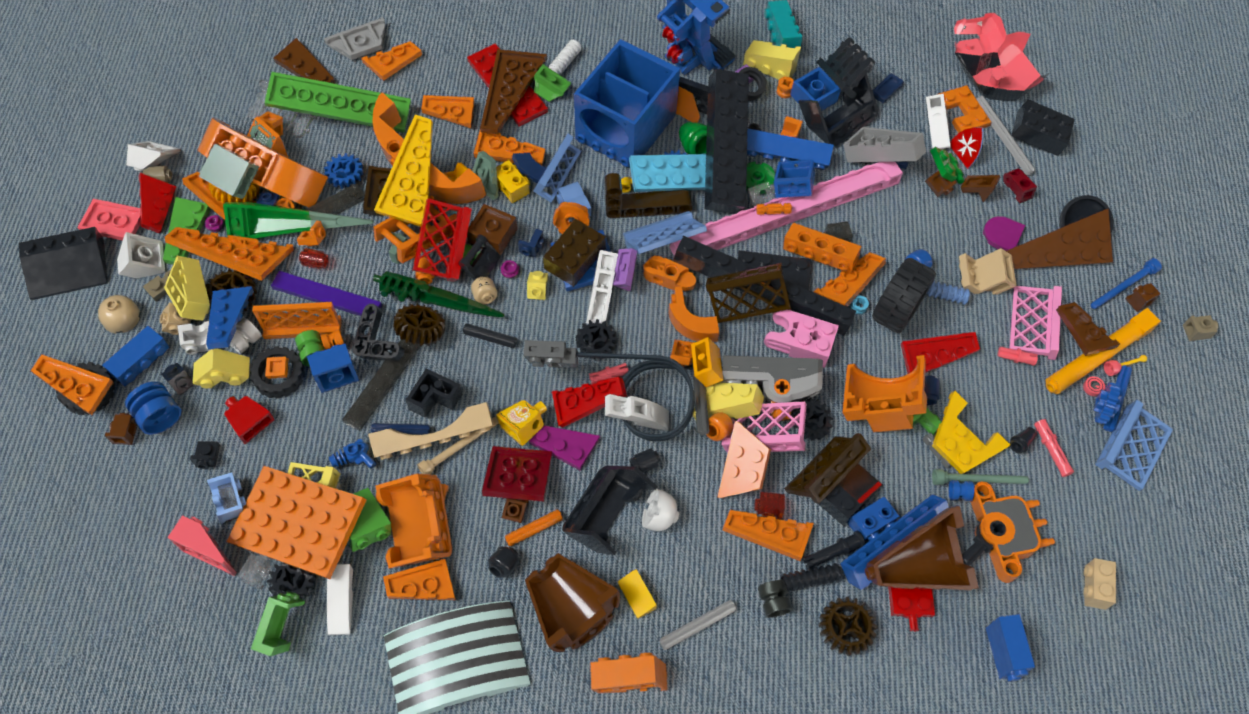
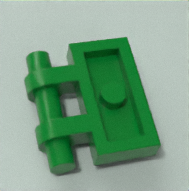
(947, 165)

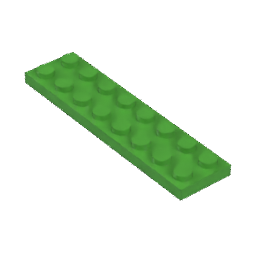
(329, 100)

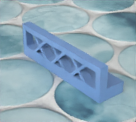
(550, 170)

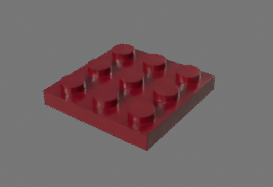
(517, 473)

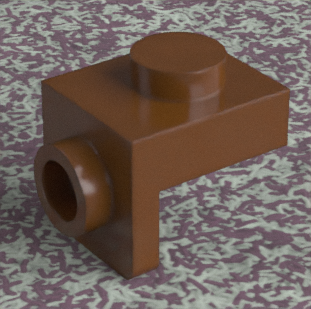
(939, 184)

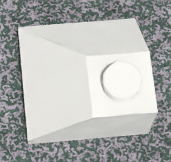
(148, 154)
(140, 256)

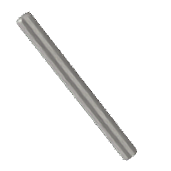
(1006, 137)

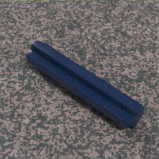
(413, 429)

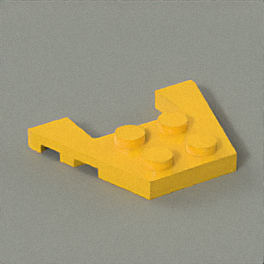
(959, 444)

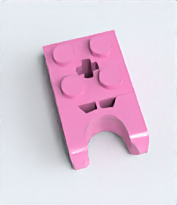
(803, 336)

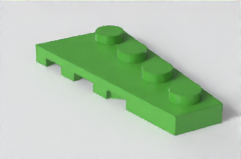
(187, 215)

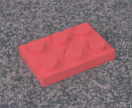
(111, 219)

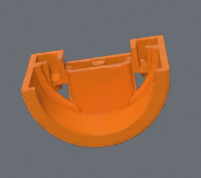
(885, 401)

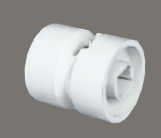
(245, 333)

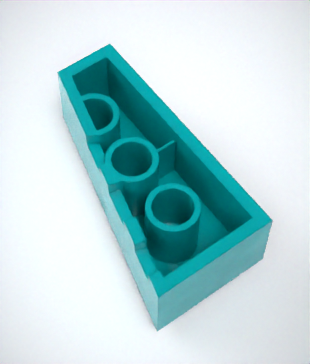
(782, 24)

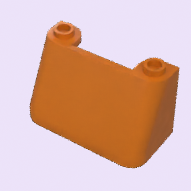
(416, 519)

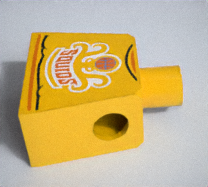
(522, 420)

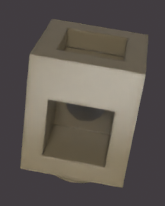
(1200, 327)

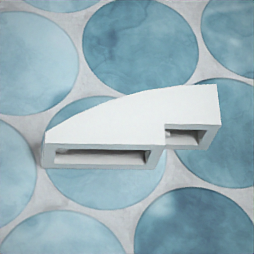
(340, 600)

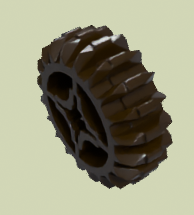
(230, 280)
(419, 324)
(855, 631)

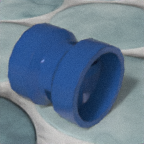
(961, 490)

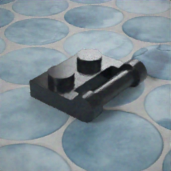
(484, 261)

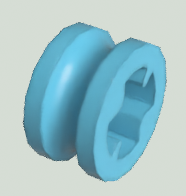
(862, 300)

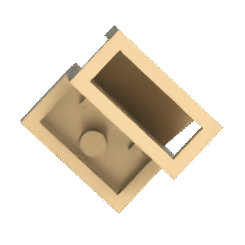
(989, 273)

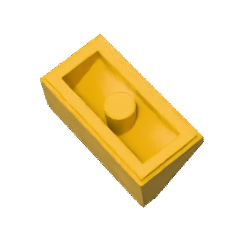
(637, 594)

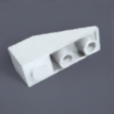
(938, 121)

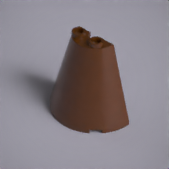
(570, 603)

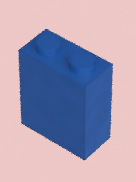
(1010, 647)

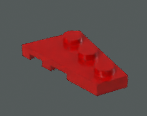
(155, 202)

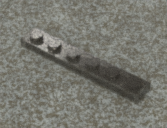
(379, 387)

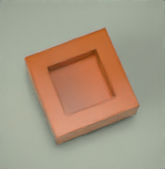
(277, 367)

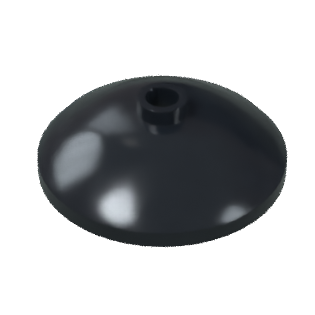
(1081, 208)

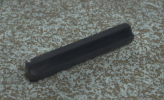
(489, 335)

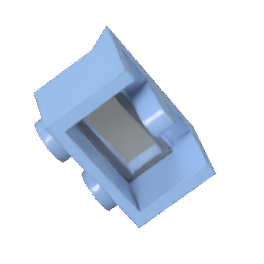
(226, 496)

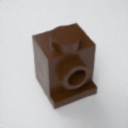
(1143, 297)
(122, 429)

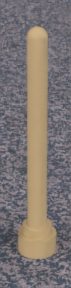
(428, 466)

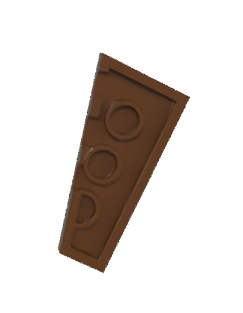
(302, 63)

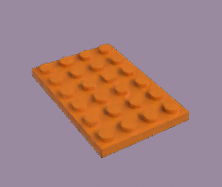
(297, 521)

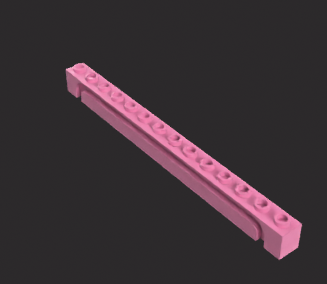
(824, 197)

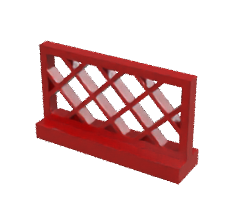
(456, 247)

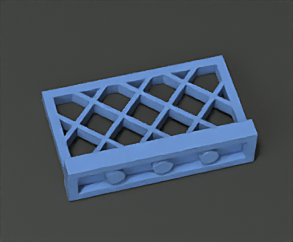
(663, 232)
(1118, 439)

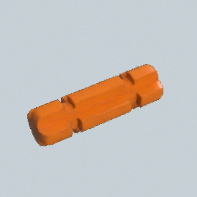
(773, 208)

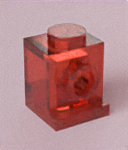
(770, 504)

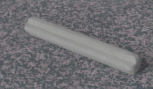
(697, 625)

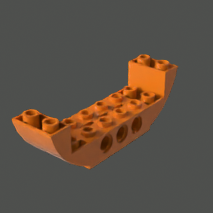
(274, 171)

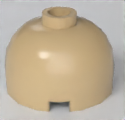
(118, 314)

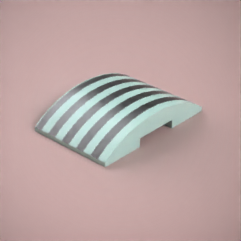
(455, 658)

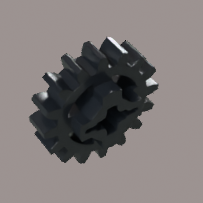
(591, 333)
(819, 426)
(284, 584)

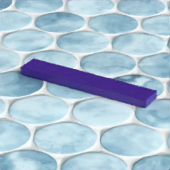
(319, 292)

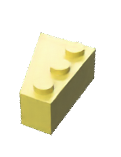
(772, 59)
(187, 289)
(733, 399)

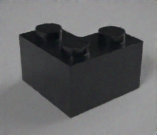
(432, 389)

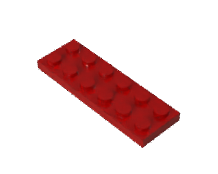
(529, 106)

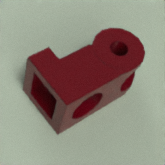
(1020, 184)

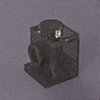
(839, 230)

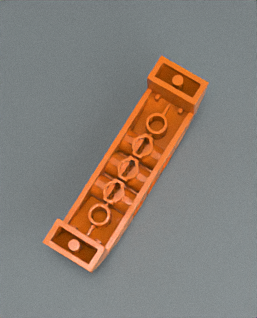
(463, 190)

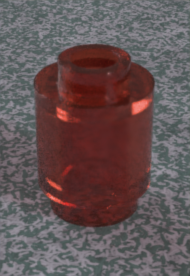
(313, 258)

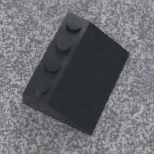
(63, 263)

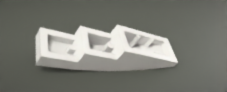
(602, 286)

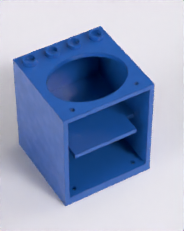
(626, 102)

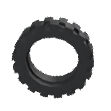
(98, 369)
(285, 387)

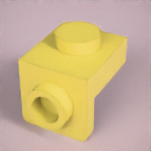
(537, 285)

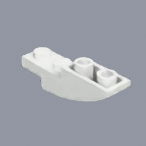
(638, 410)

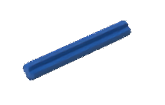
(1122, 380)

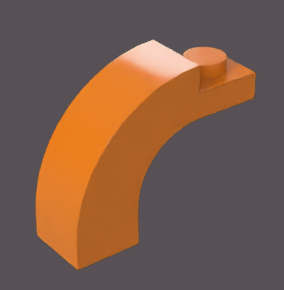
(689, 325)

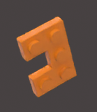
(973, 113)

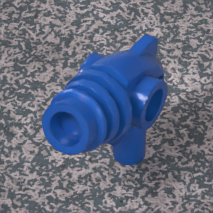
(353, 452)

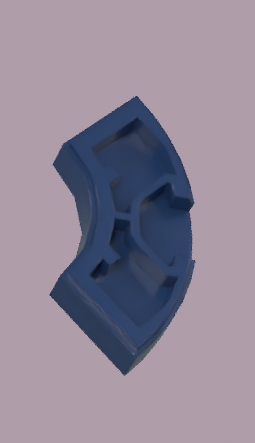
(529, 166)

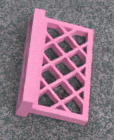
(1052, 325)
(777, 442)

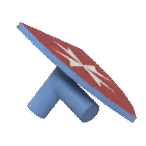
(968, 145)

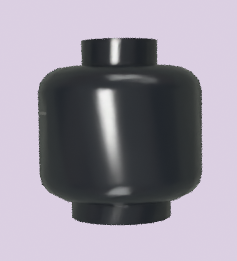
(503, 561)

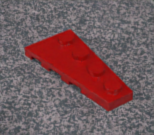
(582, 401)

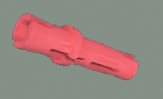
(1053, 447)

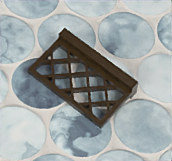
(744, 278)
(829, 468)

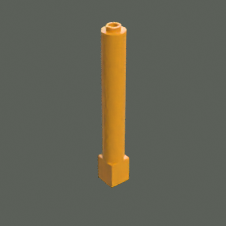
(1075, 370)

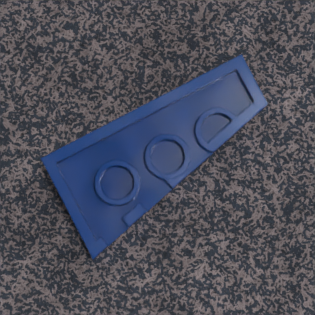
(224, 315)

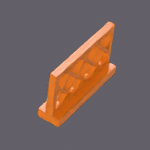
(290, 326)

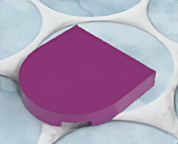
(1003, 232)

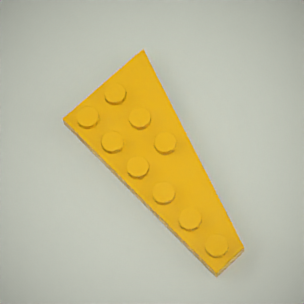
(409, 178)

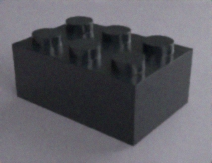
(1043, 127)

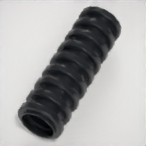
(812, 577)

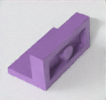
(625, 268)

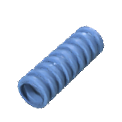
(949, 293)

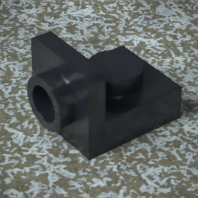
(205, 454)

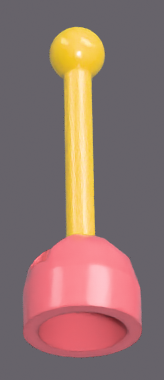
(1113, 367)

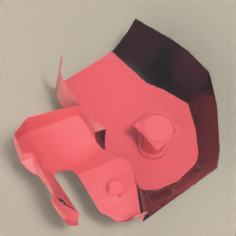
(996, 60)

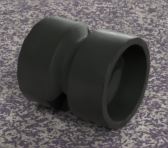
(776, 602)

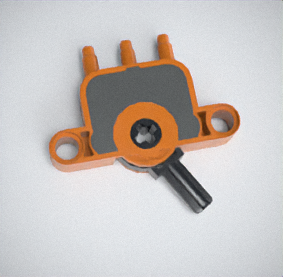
(1015, 529)

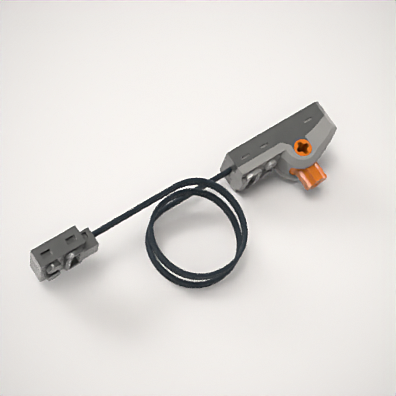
(797, 376)

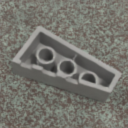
(884, 145)

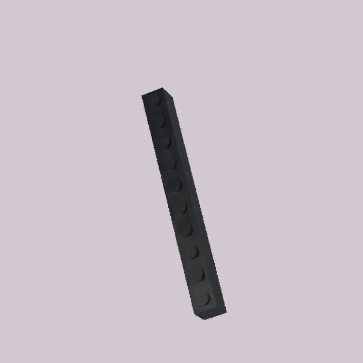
(803, 301)

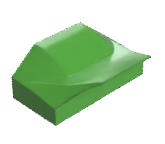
(549, 83)

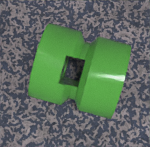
(307, 344)

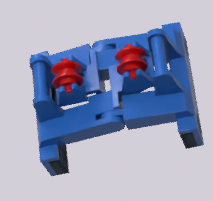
(693, 32)

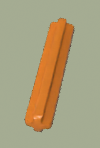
(533, 527)

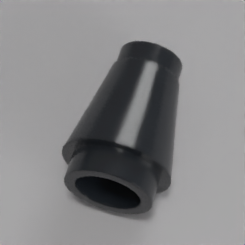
(1021, 442)

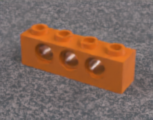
(822, 247)

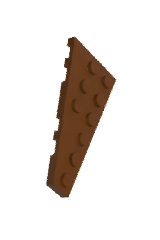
(509, 81)
(1075, 244)

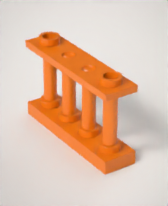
(407, 249)

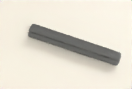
(700, 406)

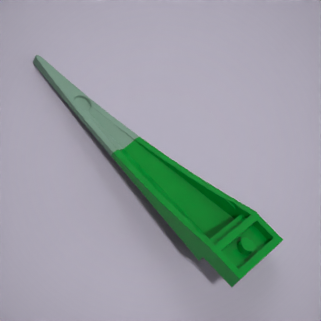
(263, 220)

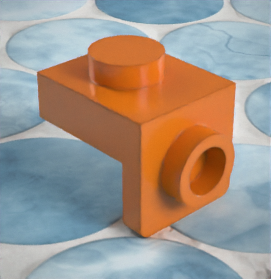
(312, 237)

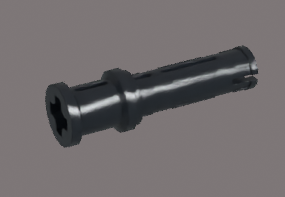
(843, 546)

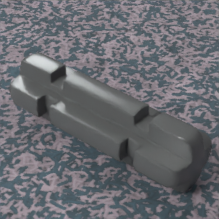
(928, 440)

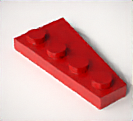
(939, 350)

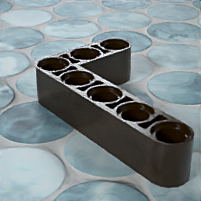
(642, 204)

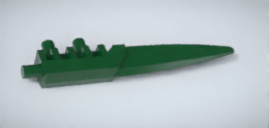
(406, 286)

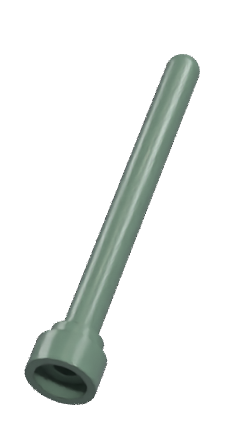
(940, 477)

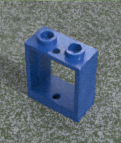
(793, 180)

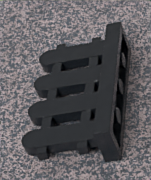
(847, 66)

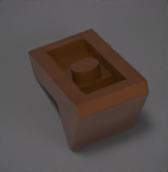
(980, 183)

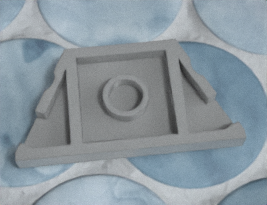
(358, 40)

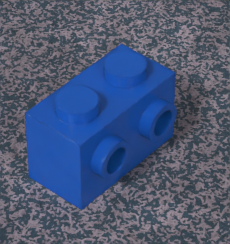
(873, 519)

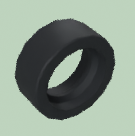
(760, 79)

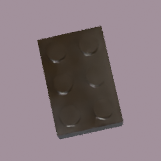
(574, 252)

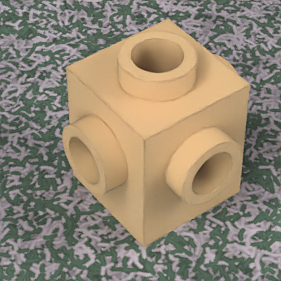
(170, 319)

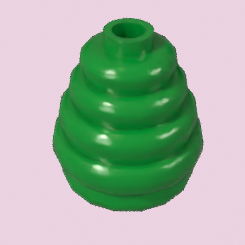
(693, 137)

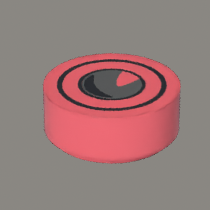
(1093, 386)

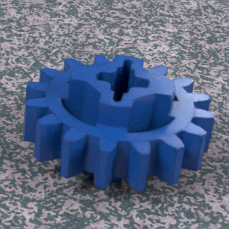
(343, 170)
(1107, 403)

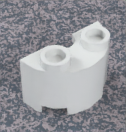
(193, 337)

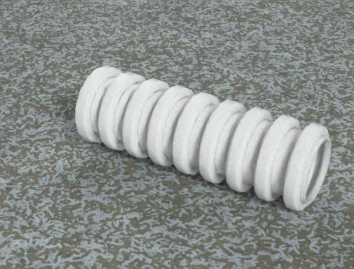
(565, 57)

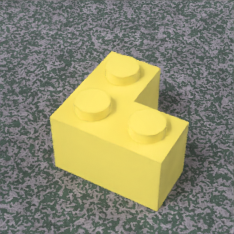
(220, 366)

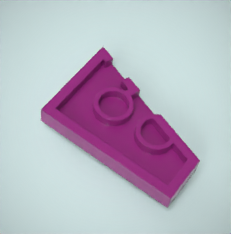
(565, 444)

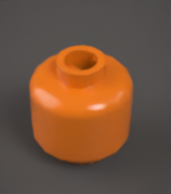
(719, 426)

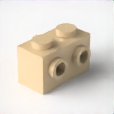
(1100, 584)

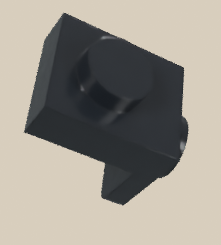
(177, 378)

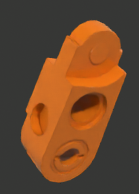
(657, 270)

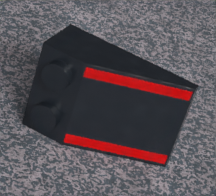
(851, 494)

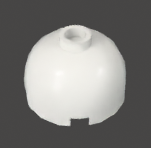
(661, 511)

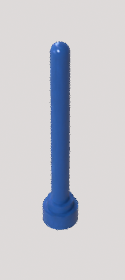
(1151, 267)

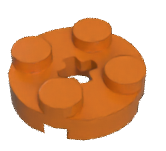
(567, 210)

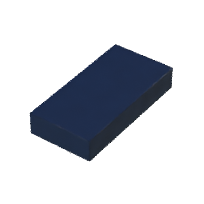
(887, 88)

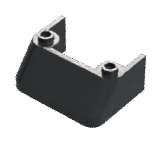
(846, 119)
(602, 504)

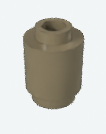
(159, 172)

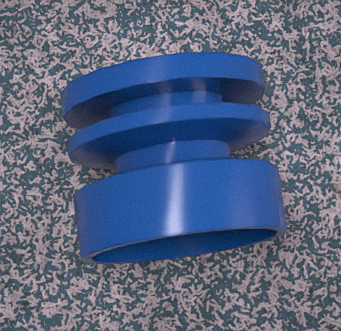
(153, 407)

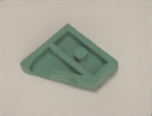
(486, 169)

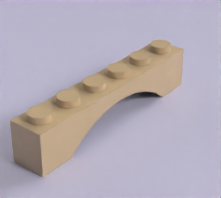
(390, 440)

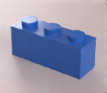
(136, 356)

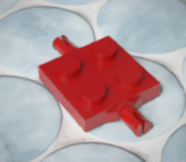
(911, 604)

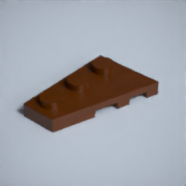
(1086, 334)

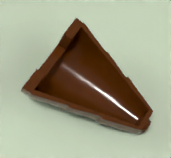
(926, 557)

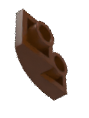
(515, 510)

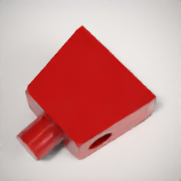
(247, 417)

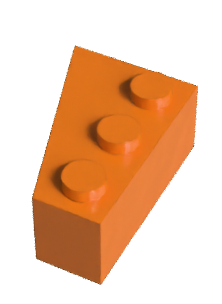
(628, 674)

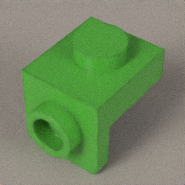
(928, 421)

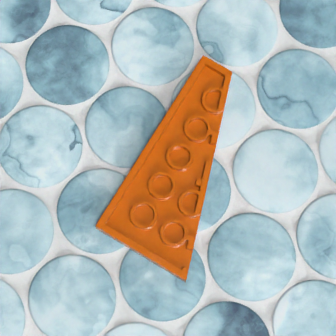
(234, 252)

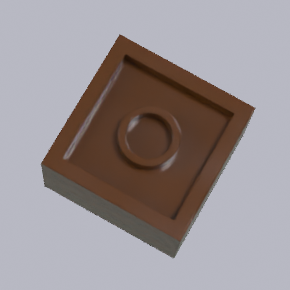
(494, 225)

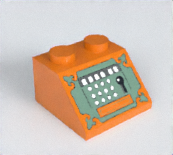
(267, 136)

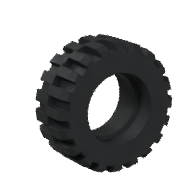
(903, 295)

